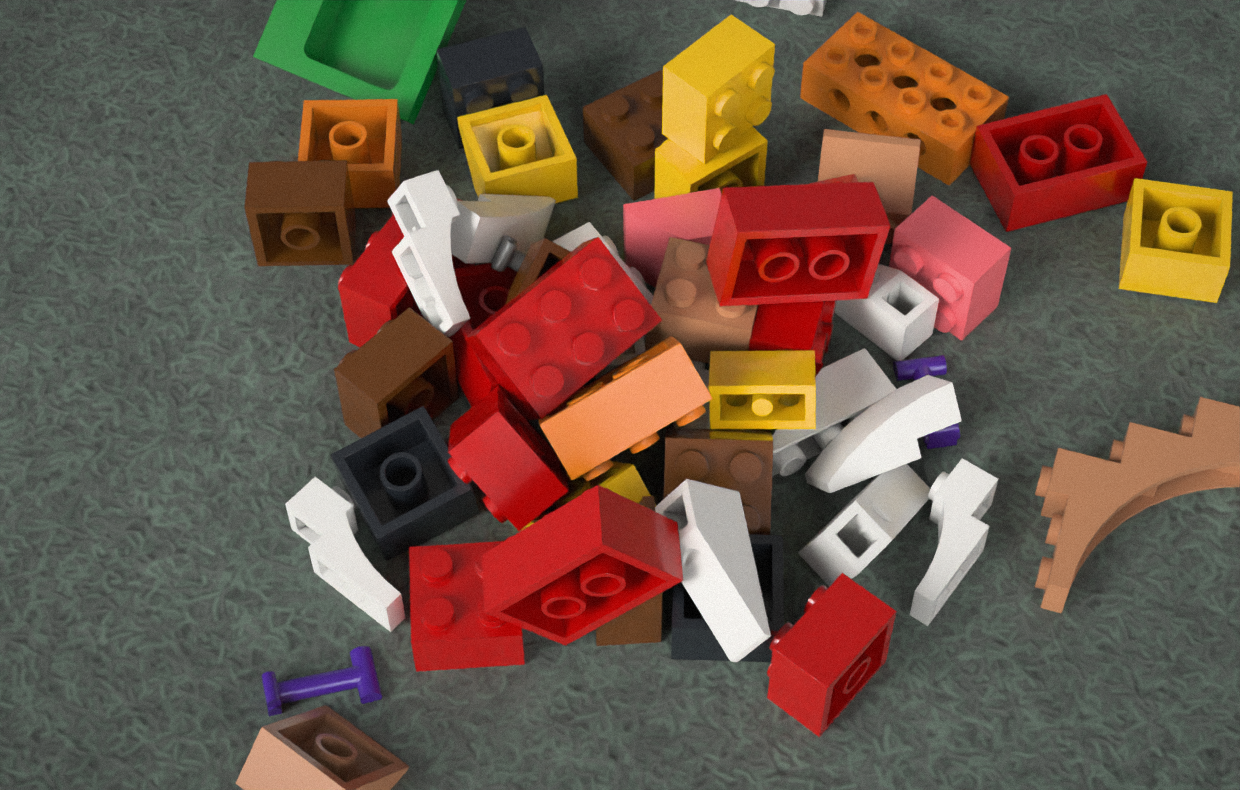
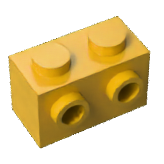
(762, 390)

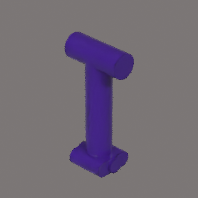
(915, 370)
(360, 676)

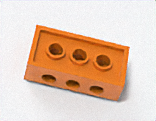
(900, 90)

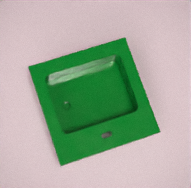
(362, 46)

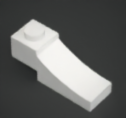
(425, 214)
(957, 508)
(329, 523)

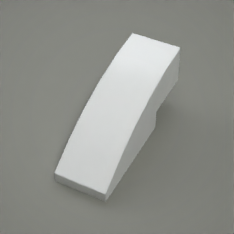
(486, 222)
(885, 434)

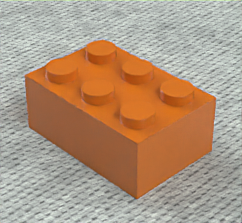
(625, 409)

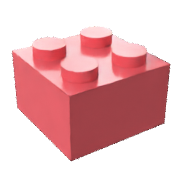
(952, 262)

